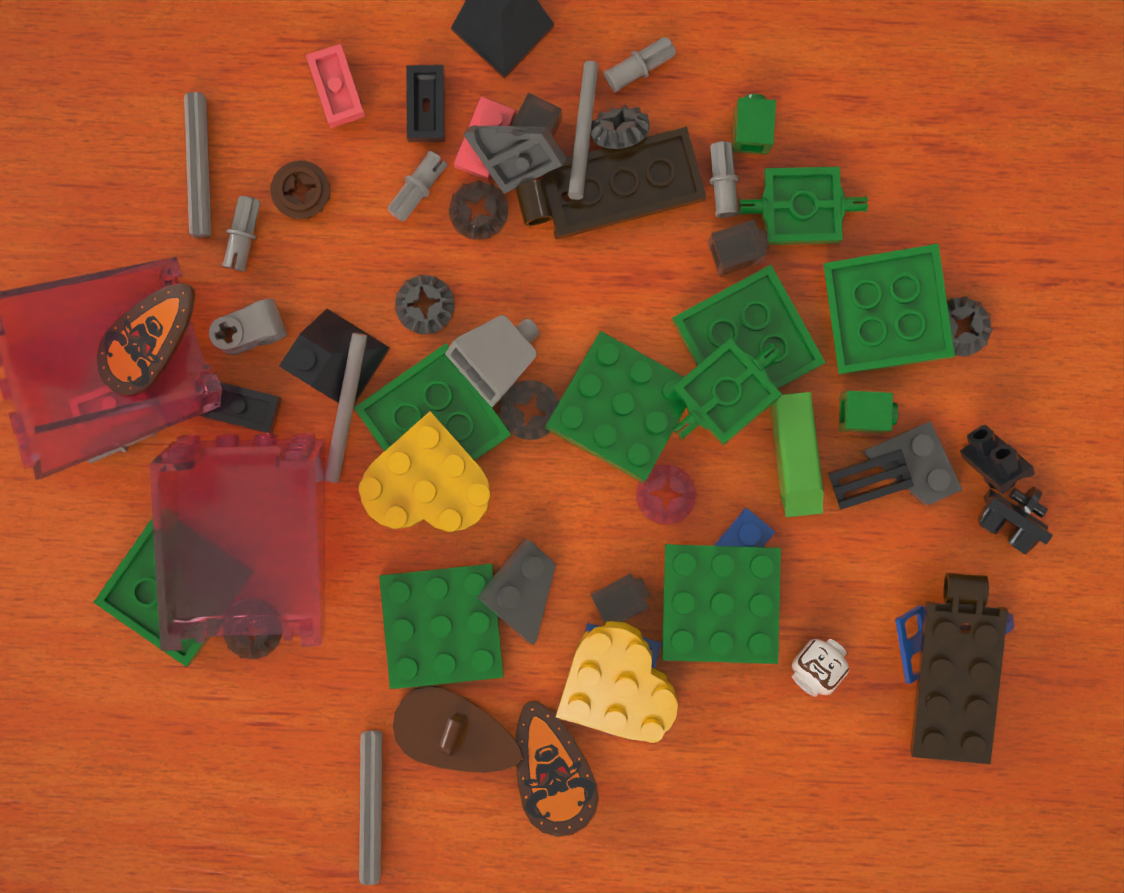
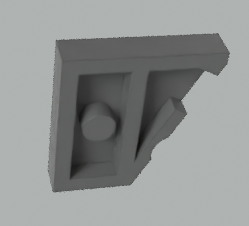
(515, 152)
(926, 462)
(521, 590)

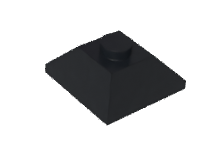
(502, 30)
(322, 355)

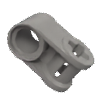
(254, 327)

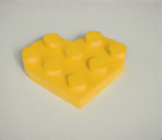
(425, 479)
(616, 687)

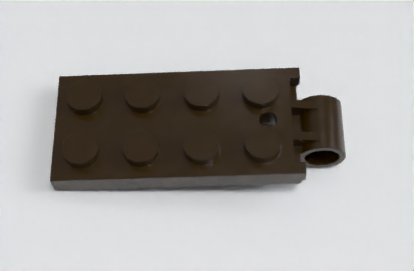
(618, 186)
(959, 673)

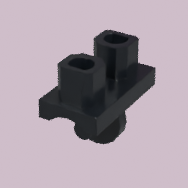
(995, 459)
(1028, 529)

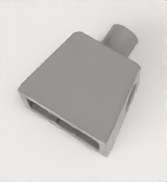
(494, 355)

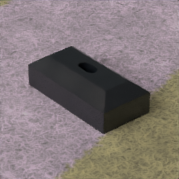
(423, 85)

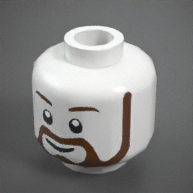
(820, 667)

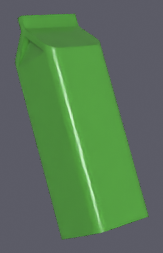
(797, 454)

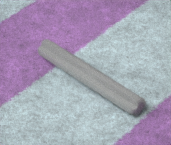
(197, 165)
(370, 807)

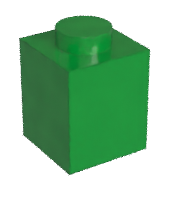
(753, 124)
(867, 412)

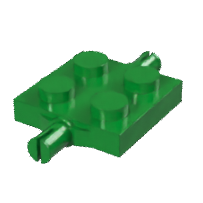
(803, 205)
(727, 391)

